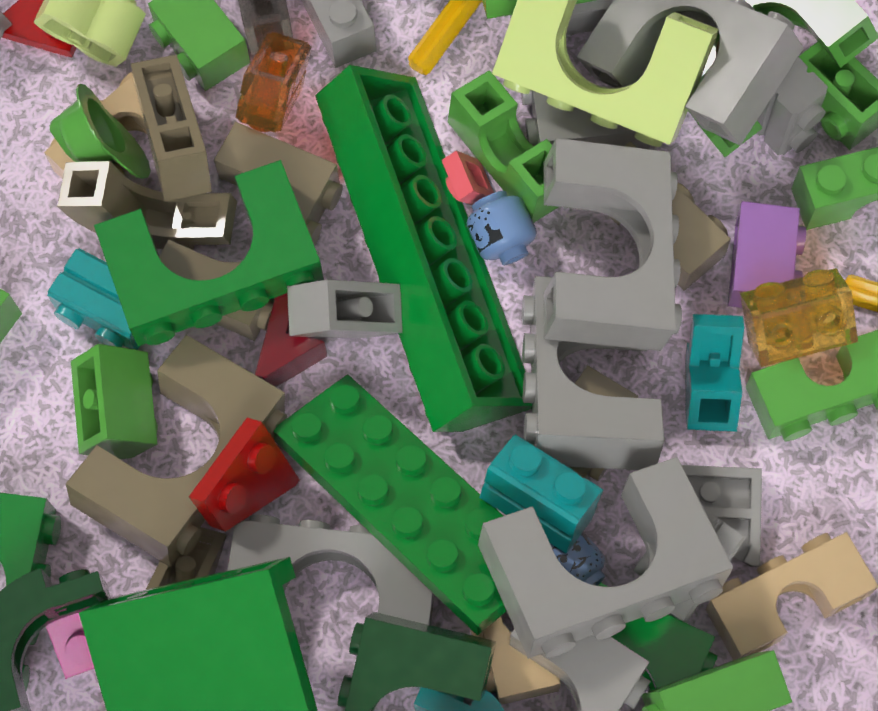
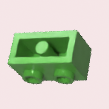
(201, 37)
(849, 99)
(114, 401)

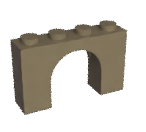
(314, 186)
(158, 510)

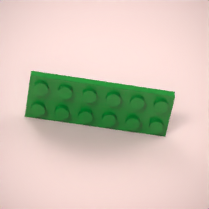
(398, 494)

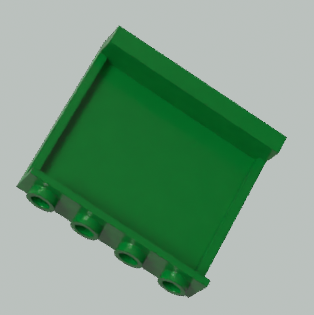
(201, 645)

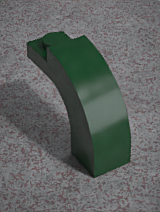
(26, 609)

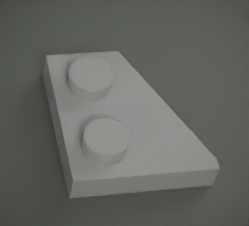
(734, 498)

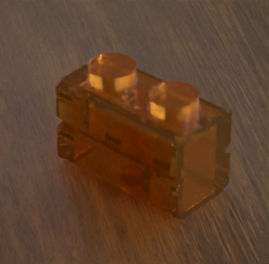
(273, 82)

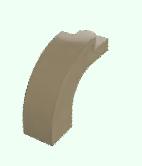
(100, 192)

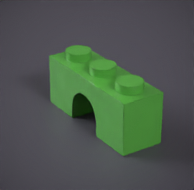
(488, 125)
(836, 187)
(792, 402)

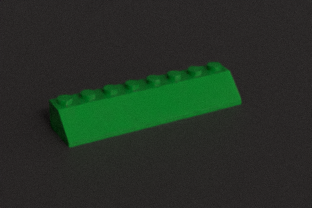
(421, 240)

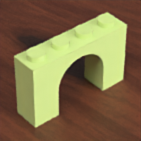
(654, 106)

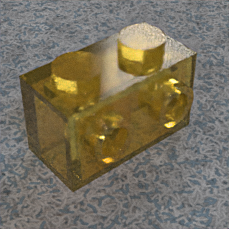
(799, 316)

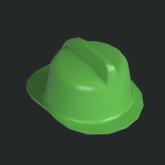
(93, 134)

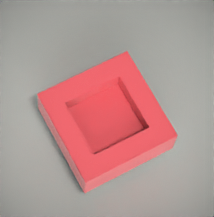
(466, 178)

